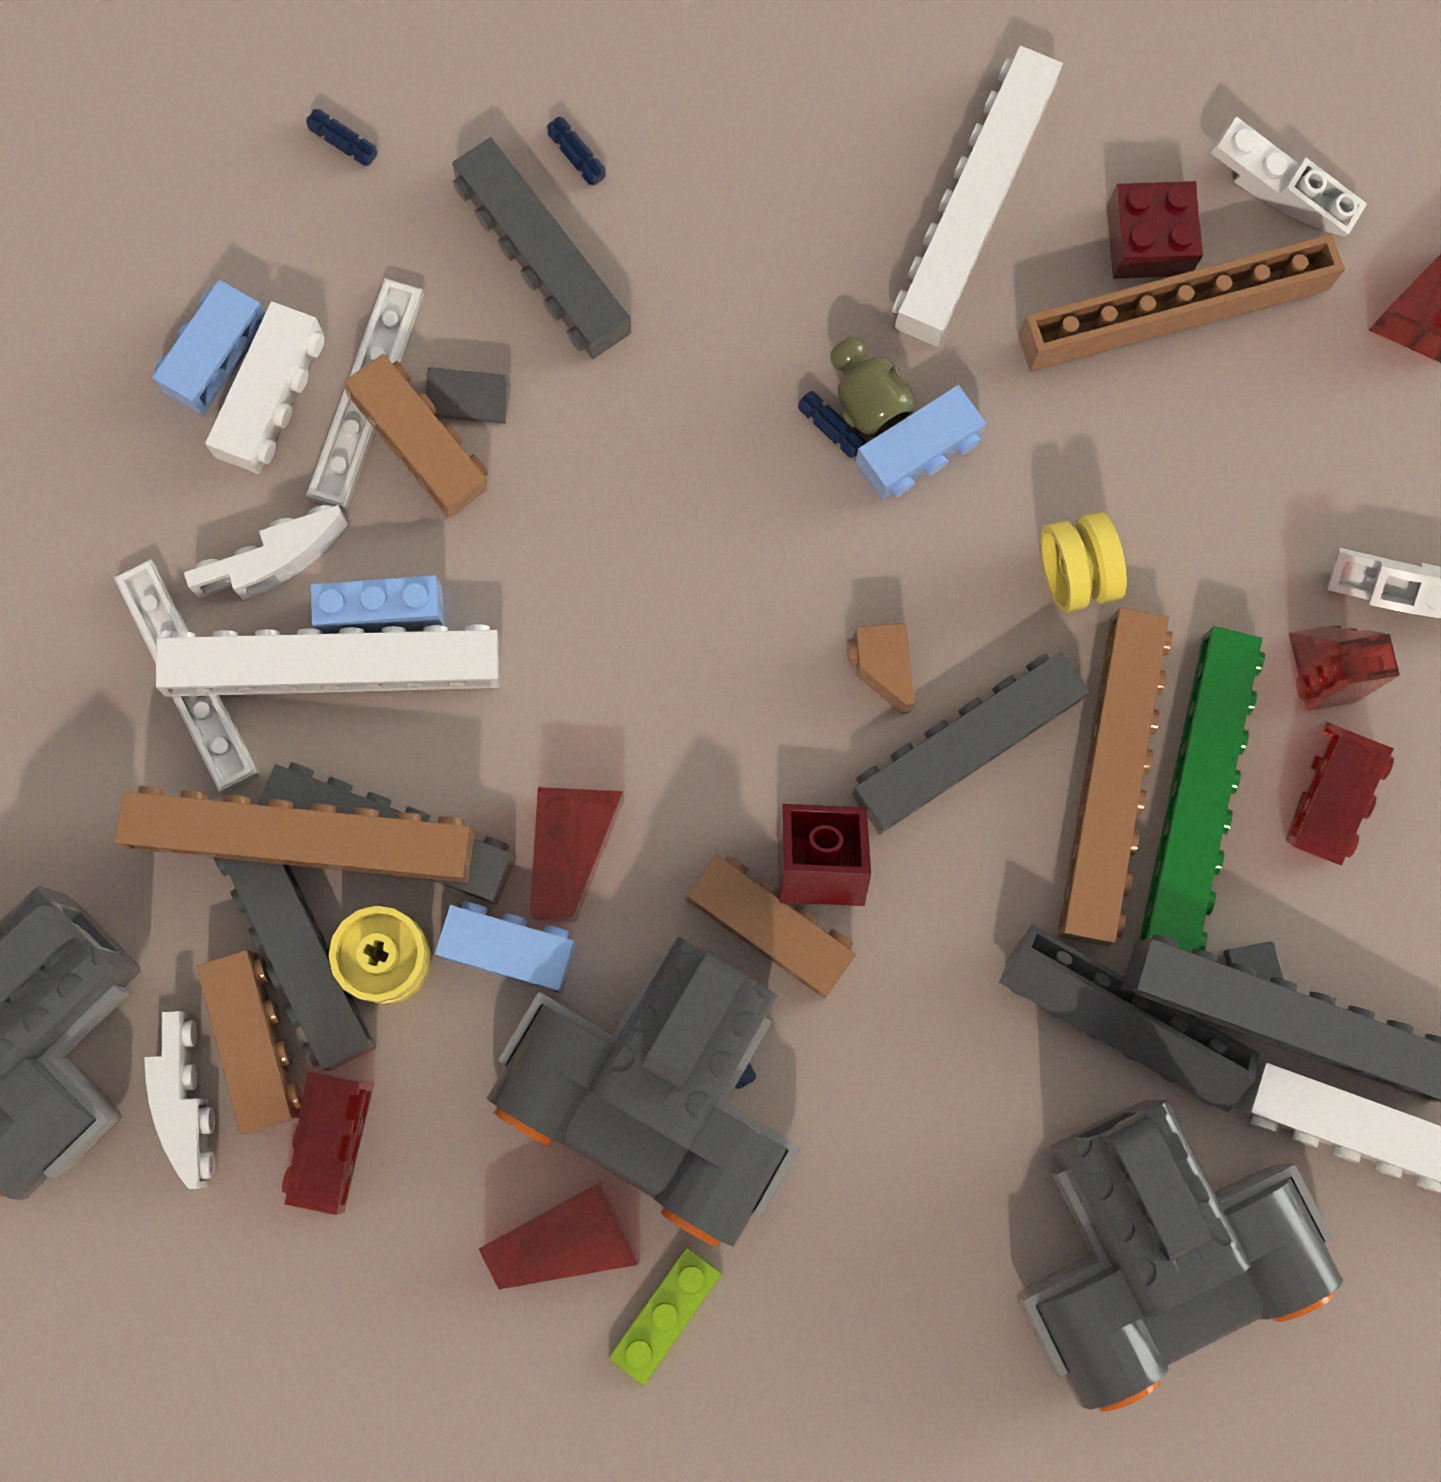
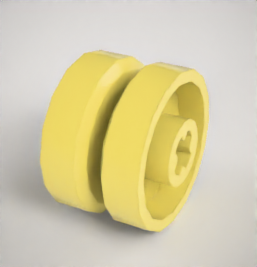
(1083, 561)
(356, 949)

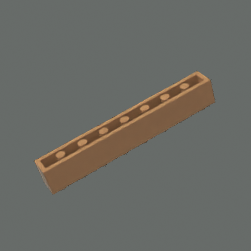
(1180, 302)
(1114, 778)
(295, 836)

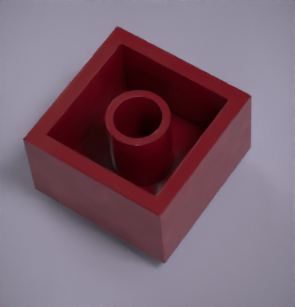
(1154, 229)
(823, 855)

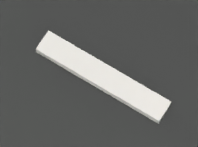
(350, 431)
(203, 715)

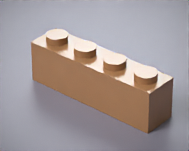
(416, 435)
(771, 927)
(249, 1041)

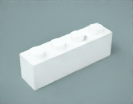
(266, 388)

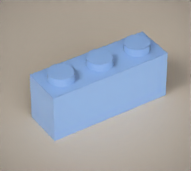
(209, 347)
(921, 443)
(378, 604)
(506, 946)

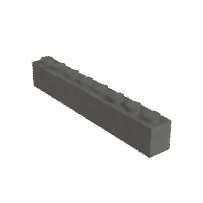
(1284, 1016)

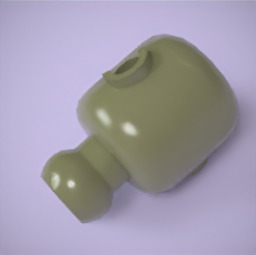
(871, 389)

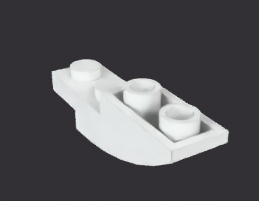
(1291, 187)
(286, 551)
(1388, 583)
(179, 1120)

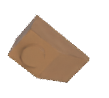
(884, 662)

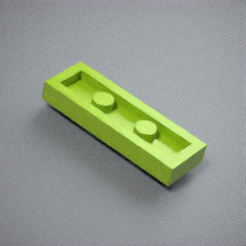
(665, 1316)

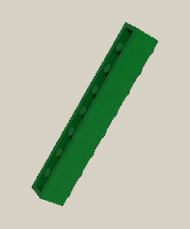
(1202, 788)

